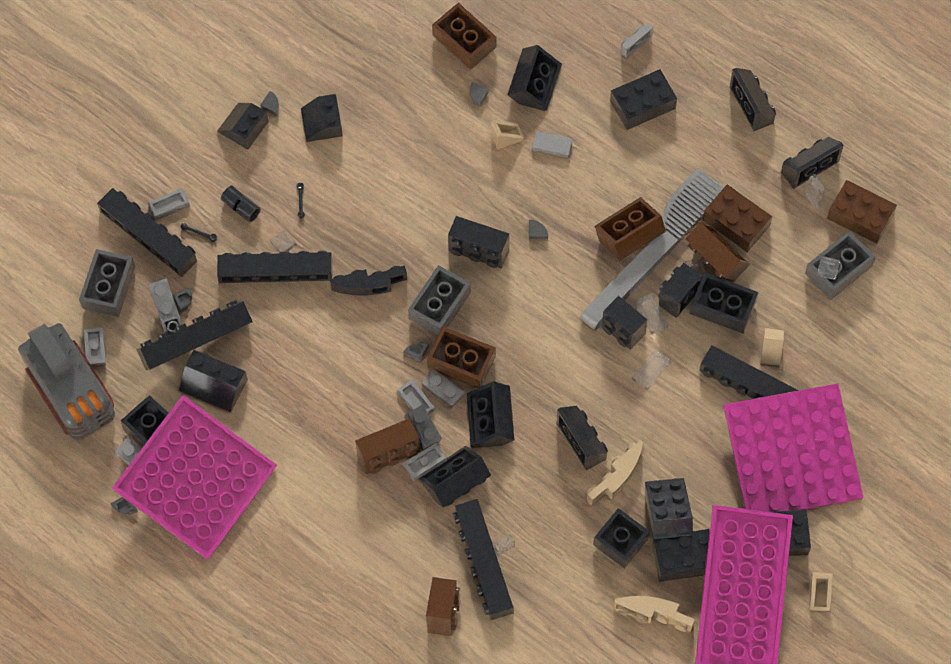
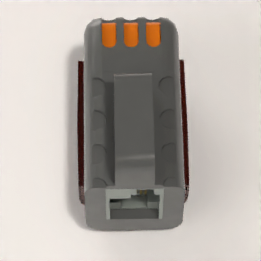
(66, 381)

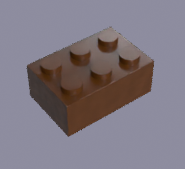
(464, 36)
(861, 211)
(737, 218)
(630, 228)
(716, 252)
(461, 357)
(388, 446)
(442, 606)

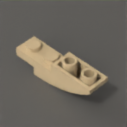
(622, 471)
(646, 607)

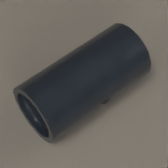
(240, 203)

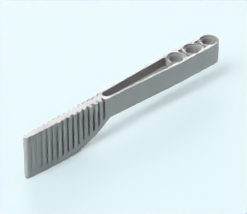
(679, 217)

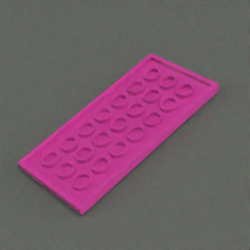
(743, 587)

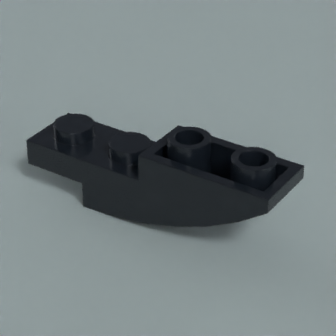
(361, 284)

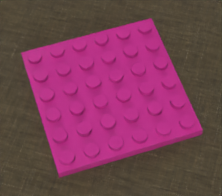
(793, 450)
(194, 477)

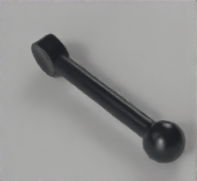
(300, 186)
(213, 237)

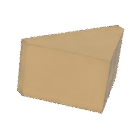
(505, 133)
(772, 347)
(820, 591)

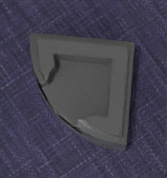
(478, 93)
(270, 103)
(537, 230)
(183, 299)
(416, 351)
(123, 506)

